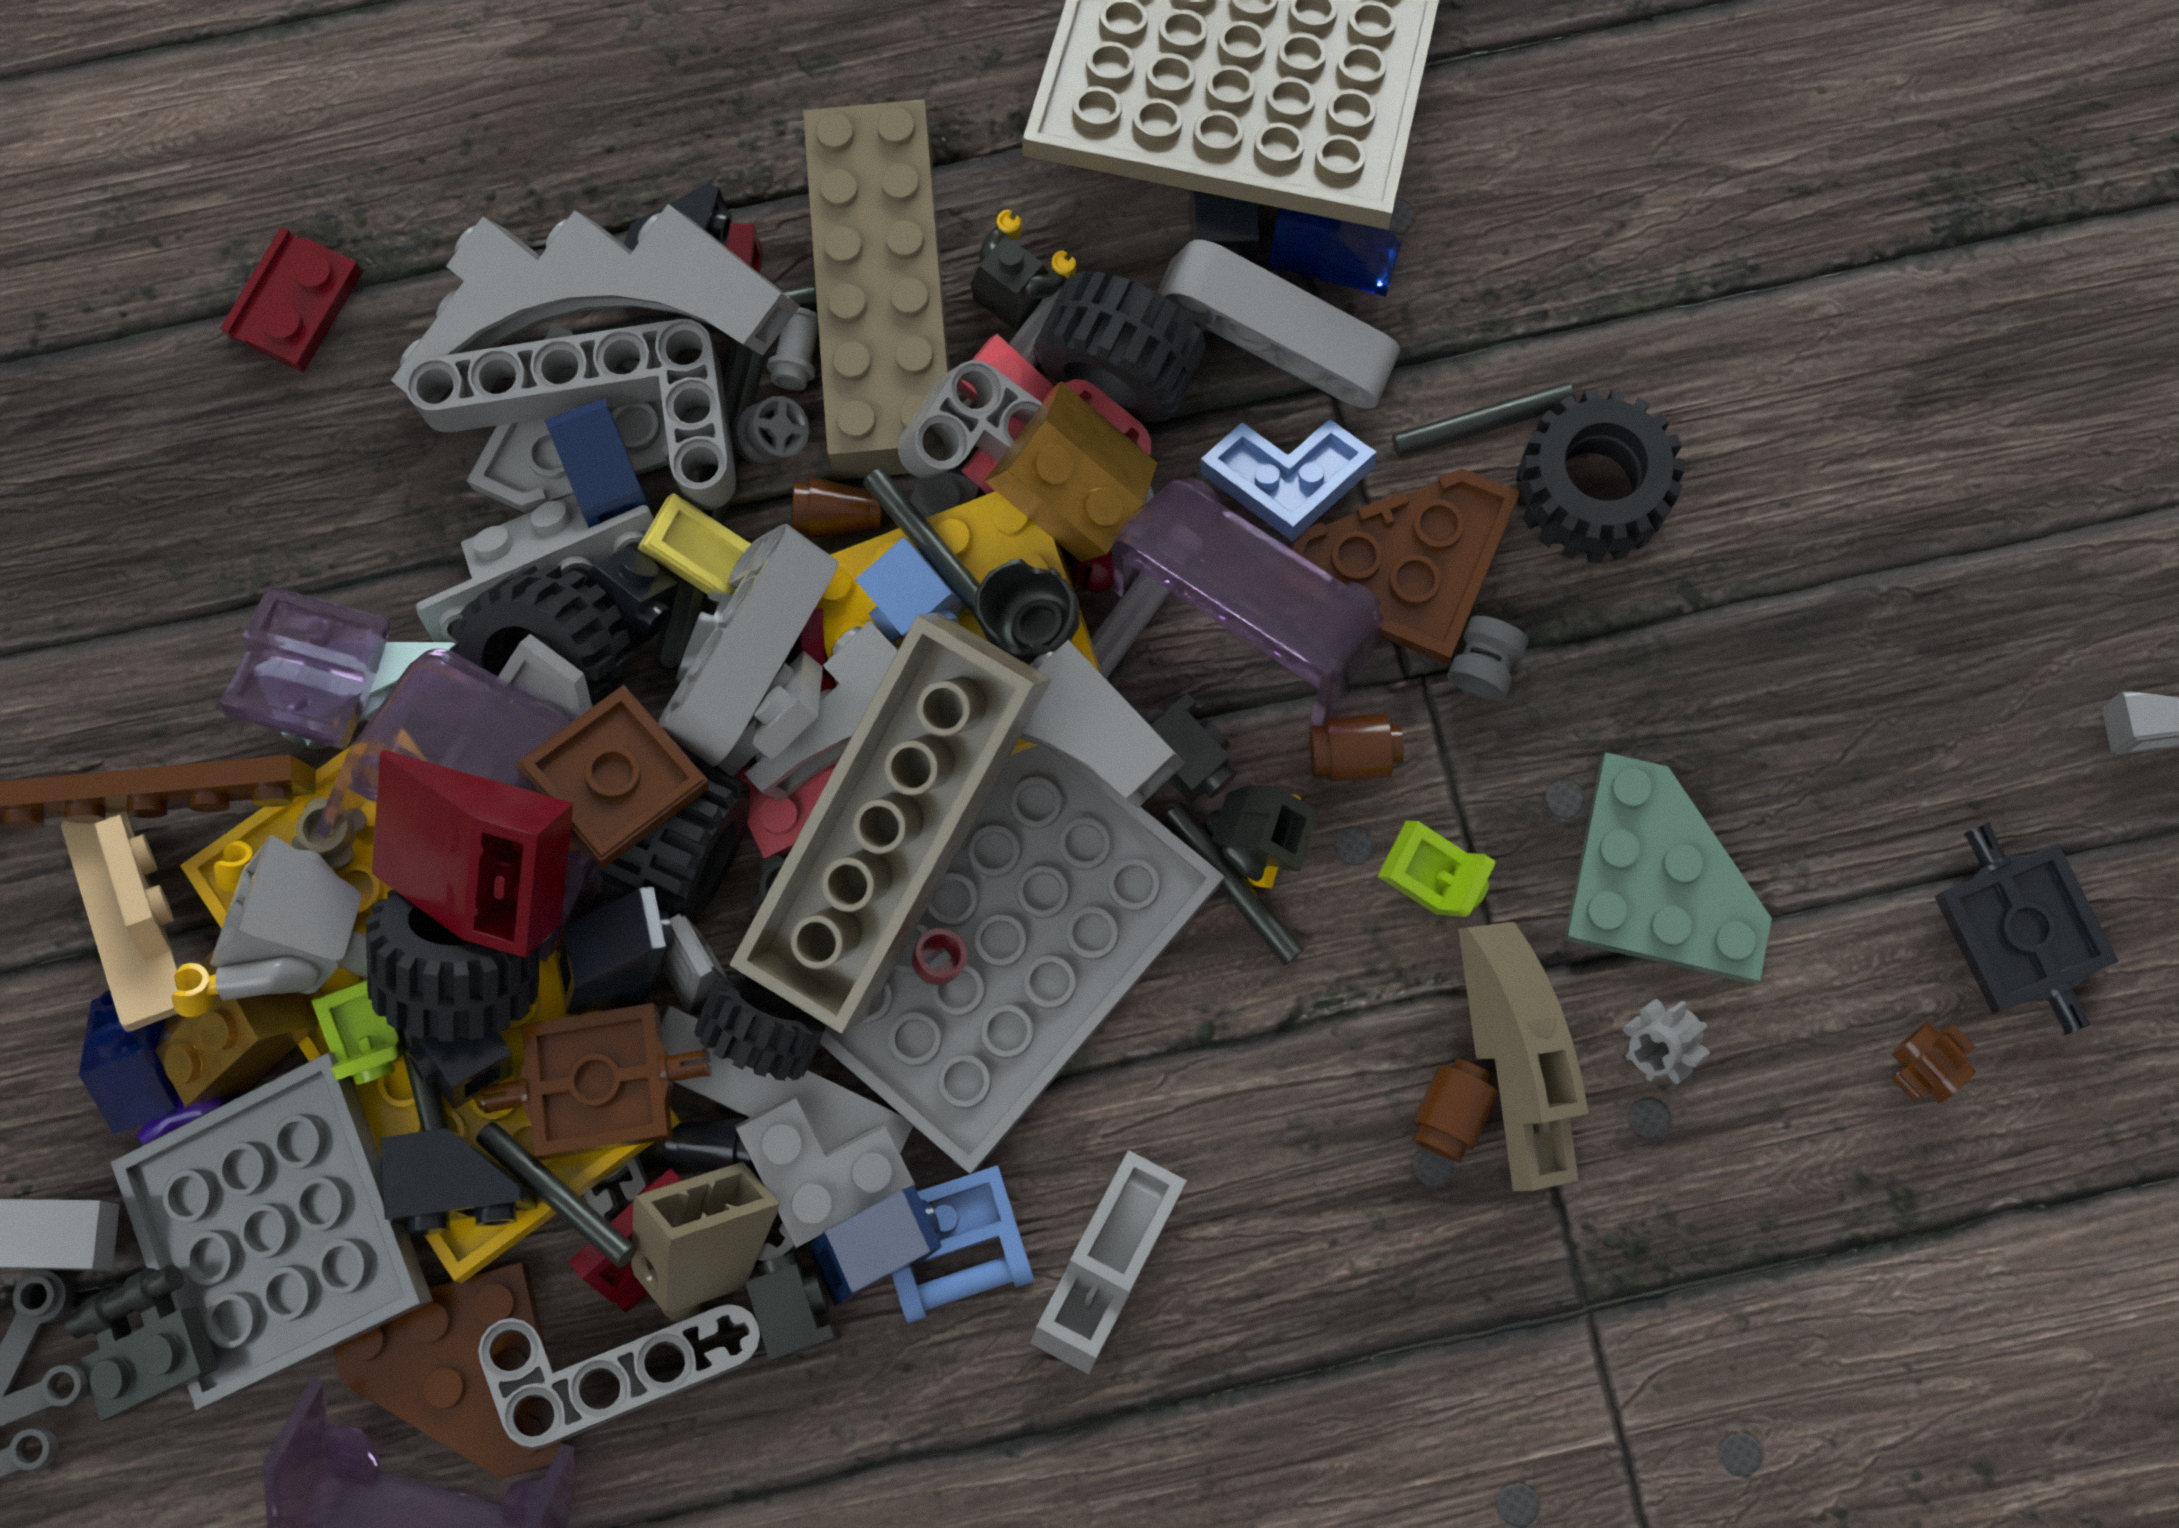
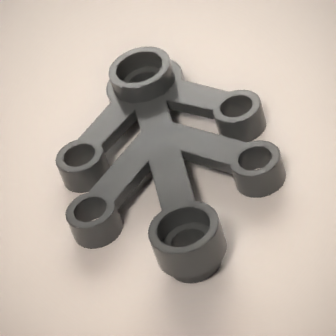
(13, 1354)

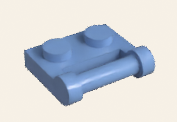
(968, 1214)

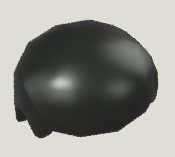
(1026, 609)

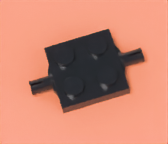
(2026, 929)

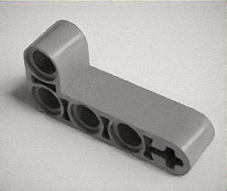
(1280, 323)
(965, 427)
(775, 594)
(624, 1362)

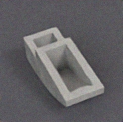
(57, 1234)
(1107, 1262)

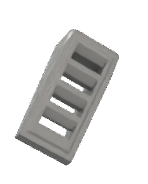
(2141, 722)
(690, 964)

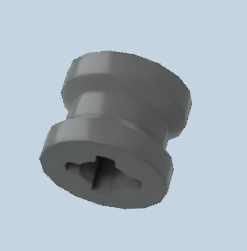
(784, 424)

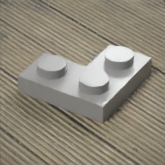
(781, 715)
(815, 1186)

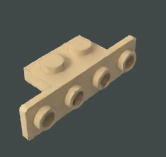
(125, 916)

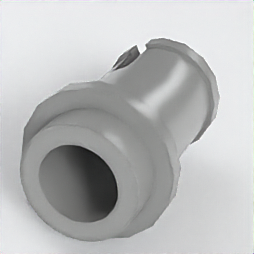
(792, 363)

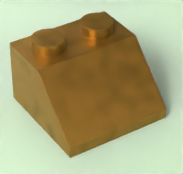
(1074, 474)
(231, 1042)

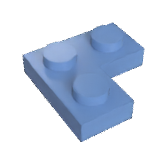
(1289, 488)

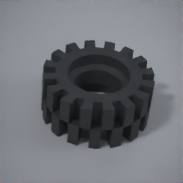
(758, 1029)

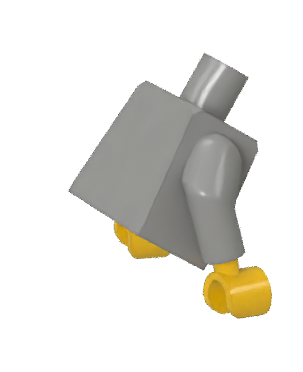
(282, 929)

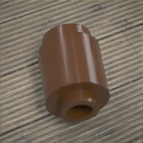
(1355, 747)
(1454, 1110)

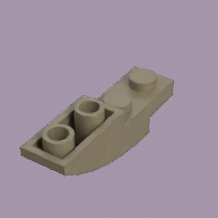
(1535, 1058)

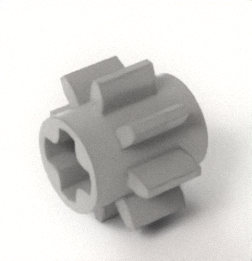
(1666, 1041)

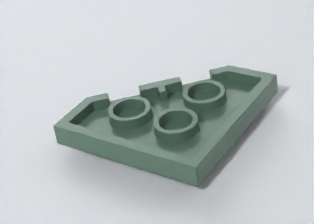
(1661, 880)

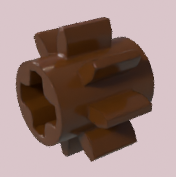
(1933, 1062)

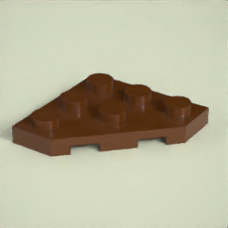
(1418, 555)
(432, 1374)

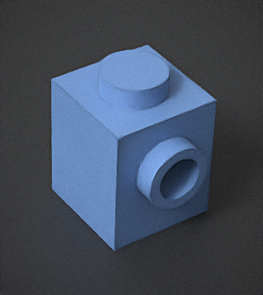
(905, 587)

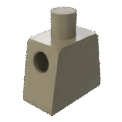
(700, 1237)

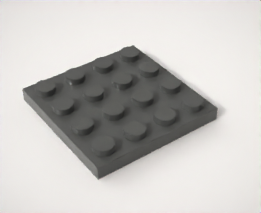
(274, 1227)

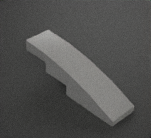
(830, 1109)

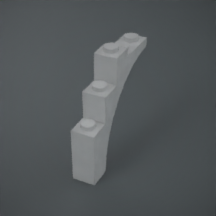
(586, 269)
(1076, 717)

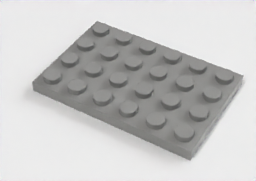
(1060, 917)

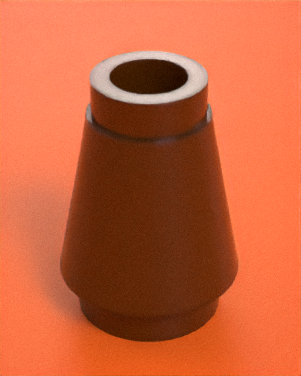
(832, 508)

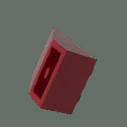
(472, 851)

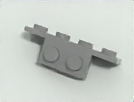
(548, 535)

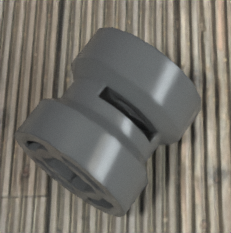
(1488, 658)

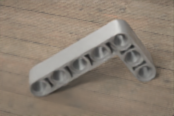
(595, 357)

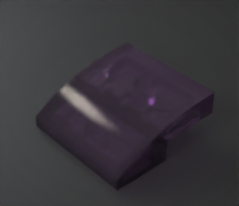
(306, 667)

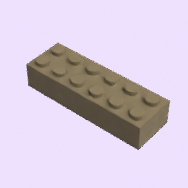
(875, 278)
(889, 821)

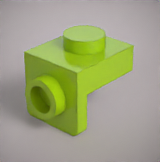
(1436, 871)
(357, 1034)

